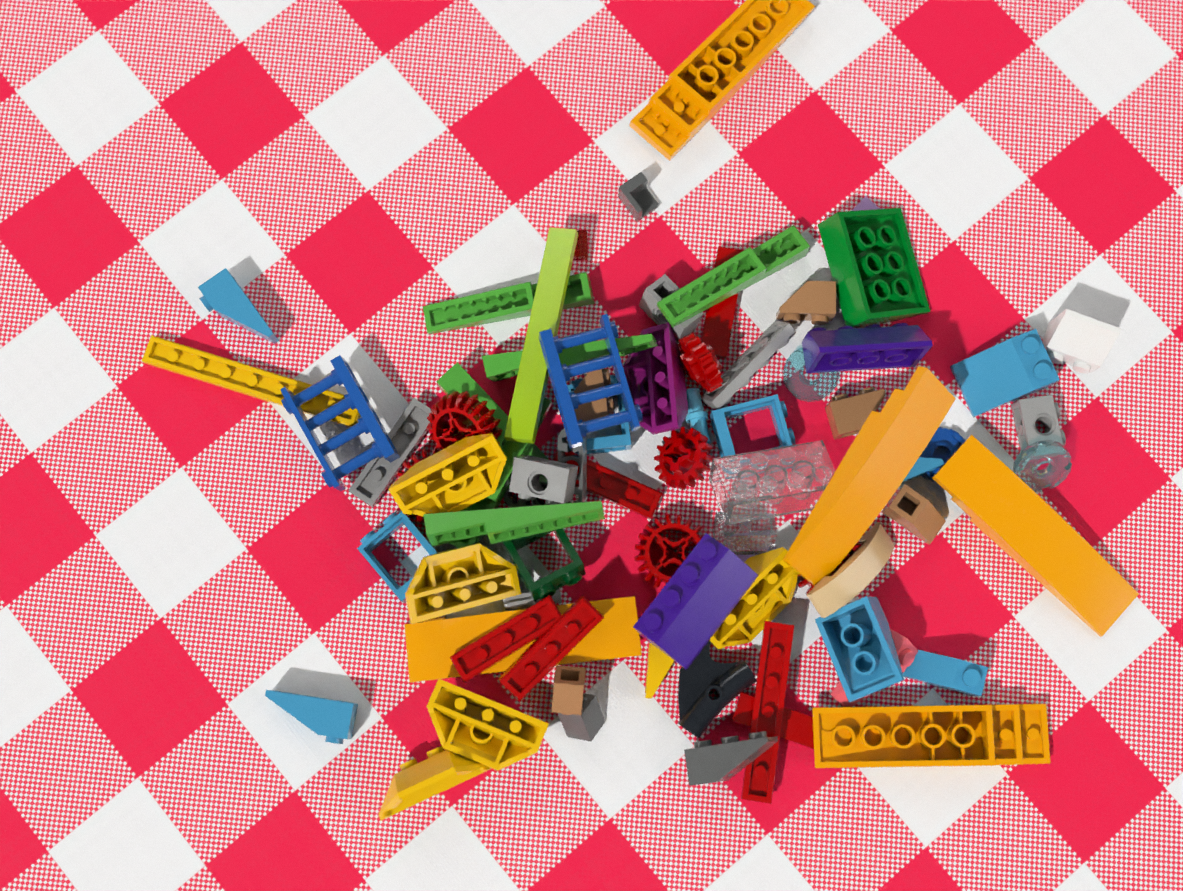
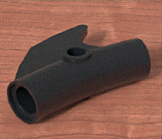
(704, 674)

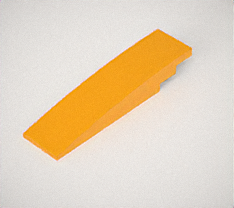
(717, 72)
(869, 474)
(1034, 535)
(434, 642)
(930, 736)

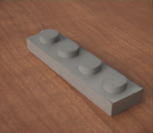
(754, 358)
(405, 437)

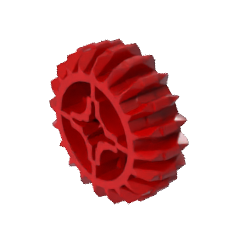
(460, 417)
(663, 543)

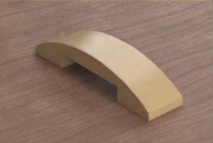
(854, 574)

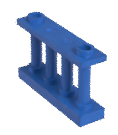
(569, 401)
(367, 423)

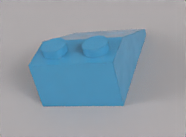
(1005, 373)
(861, 648)

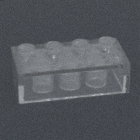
(770, 481)

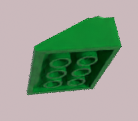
(873, 266)

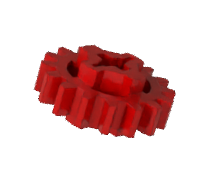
(700, 362)
(683, 458)

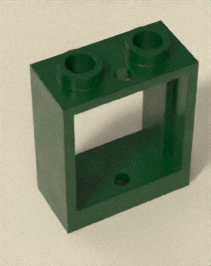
(549, 584)

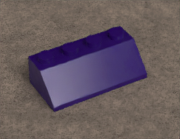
(864, 348)
(695, 601)

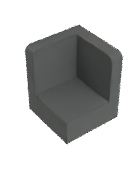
(637, 197)
(588, 723)

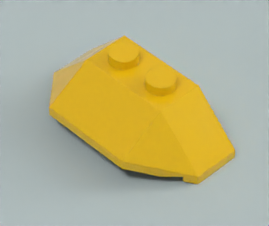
(451, 477)
(459, 581)
(761, 602)
(483, 727)
(426, 779)

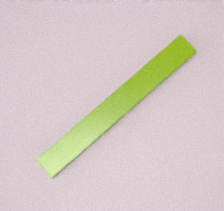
(545, 315)

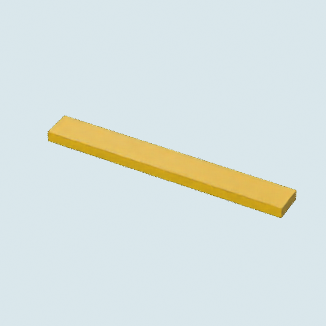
(238, 377)

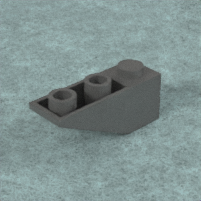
(722, 761)

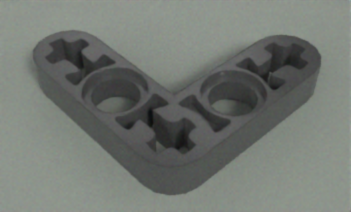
(580, 489)

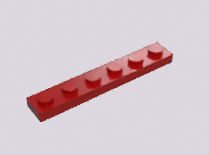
(768, 708)

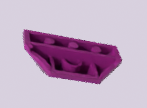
(658, 382)

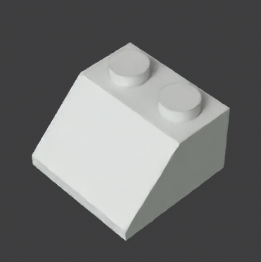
(1079, 341)

